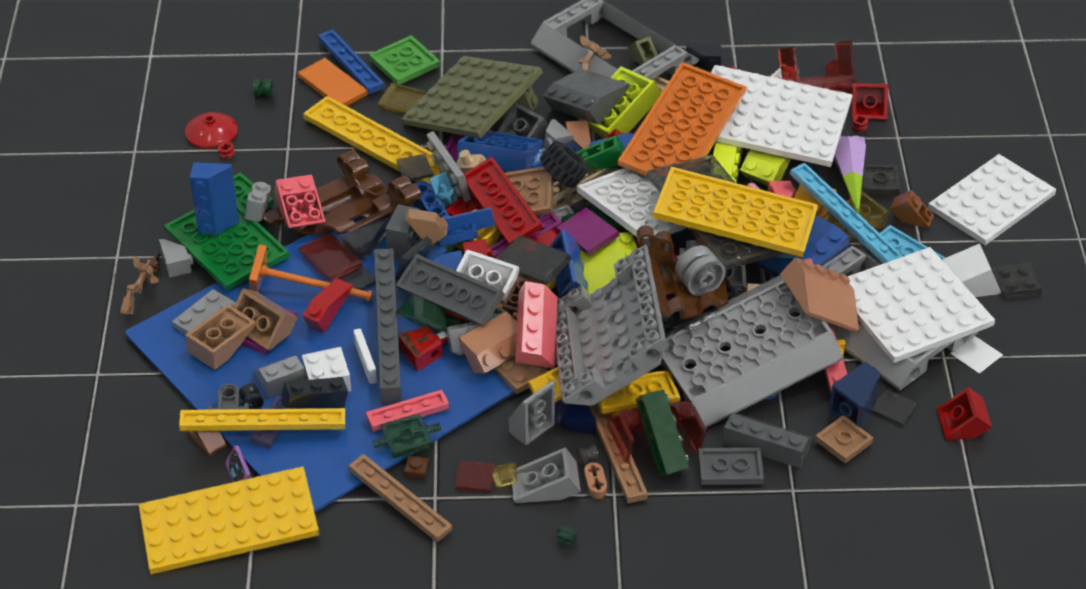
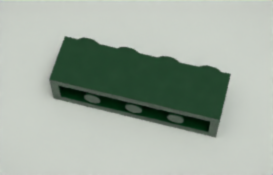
(662, 432)

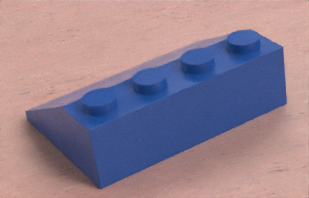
(508, 150)
(823, 245)

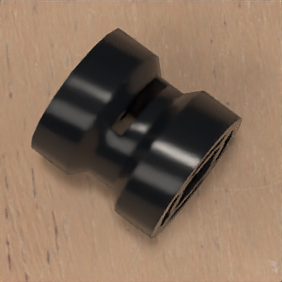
(250, 394)

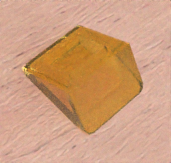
(505, 474)

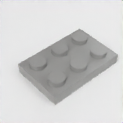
(201, 311)

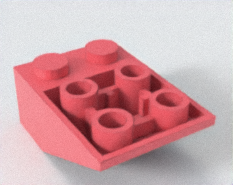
(298, 201)

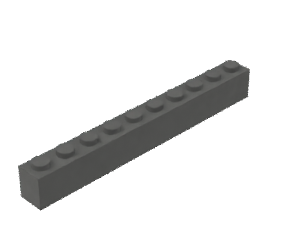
(387, 327)

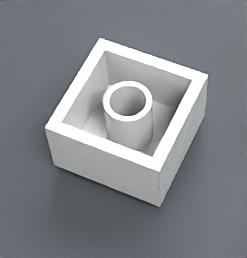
(326, 364)

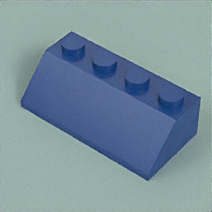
(213, 197)

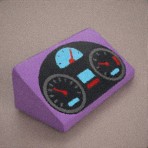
(237, 466)

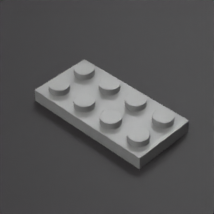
(448, 165)

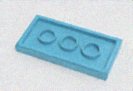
(903, 242)

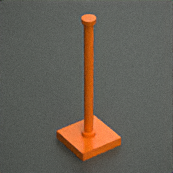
(260, 270)

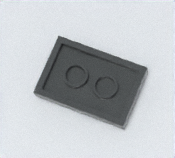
(730, 466)

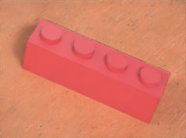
(536, 325)

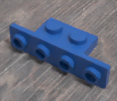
(465, 226)

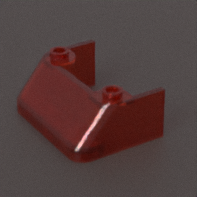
(839, 72)
(628, 420)

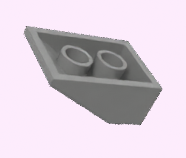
(534, 415)
(547, 478)

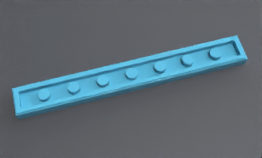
(845, 213)

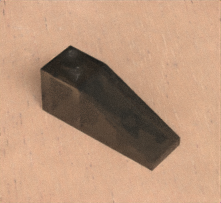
(366, 238)

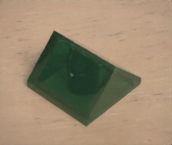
(423, 313)

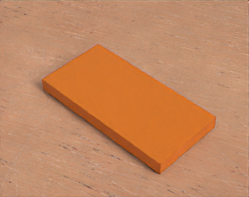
(332, 82)

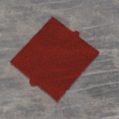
(475, 476)

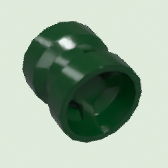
(262, 87)

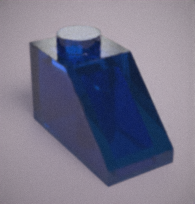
(575, 418)

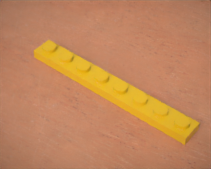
(262, 419)

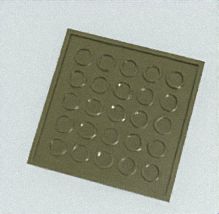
(471, 96)

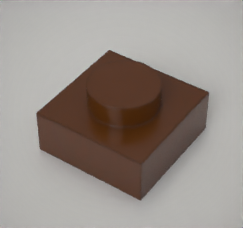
(416, 467)

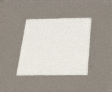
(976, 354)

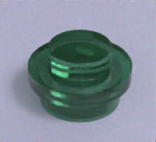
(566, 534)

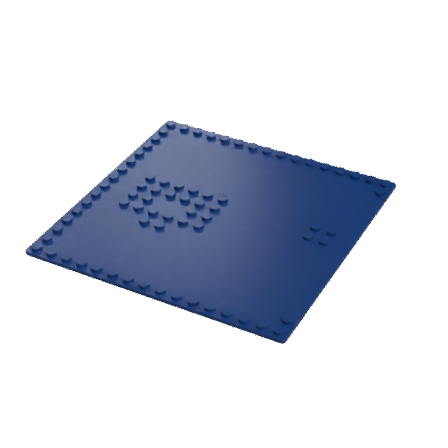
(325, 451)

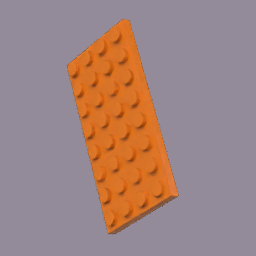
(683, 120)

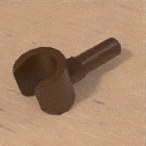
(154, 263)

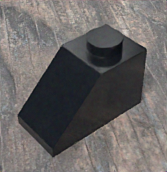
(707, 53)

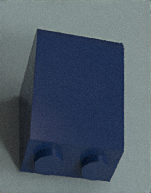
(855, 394)

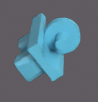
(443, 189)

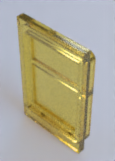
(400, 98)

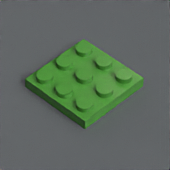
(404, 60)

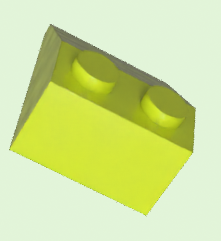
(764, 166)

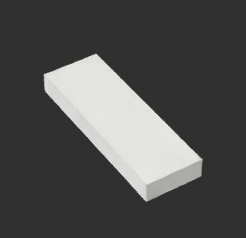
(365, 356)

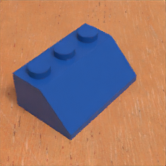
(572, 274)

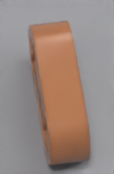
(599, 480)

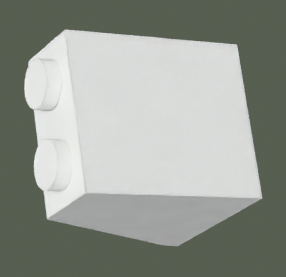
(973, 271)

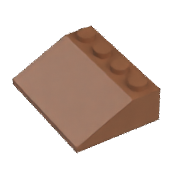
(822, 293)

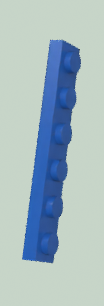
(351, 61)

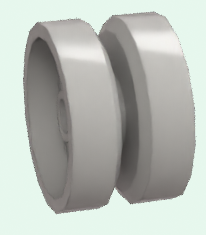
(700, 270)

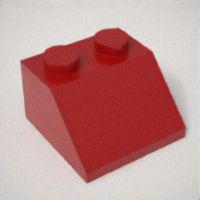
(869, 100)
(964, 416)

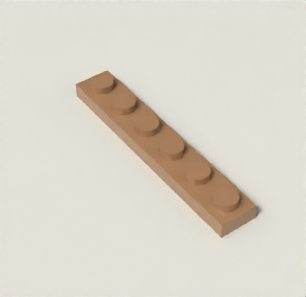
(400, 498)

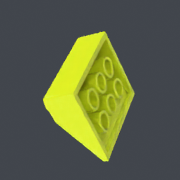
(631, 106)
(600, 265)

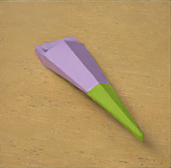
(850, 161)

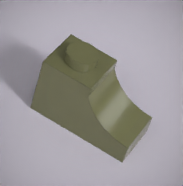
(642, 50)

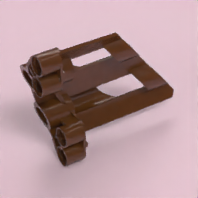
(354, 196)
(668, 283)

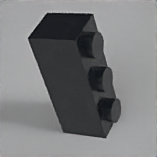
(315, 394)

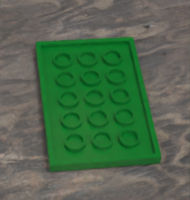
(230, 253)

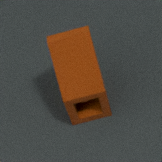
(911, 210)

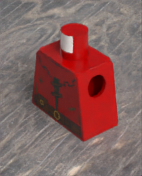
(422, 346)

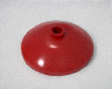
(210, 130)

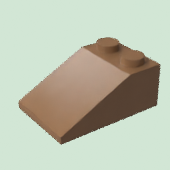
(219, 336)

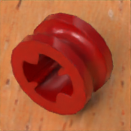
(860, 122)
(226, 150)

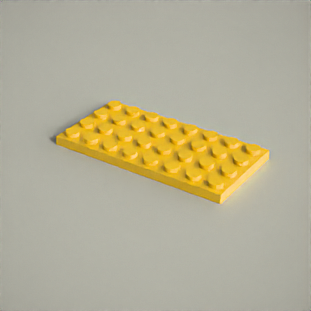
(736, 211)
(227, 520)

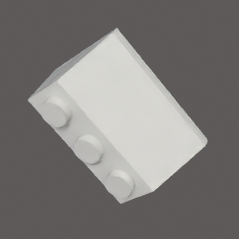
(489, 271)

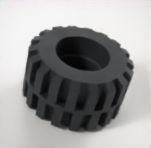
(564, 164)

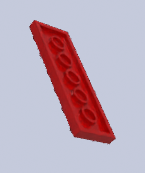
(496, 191)

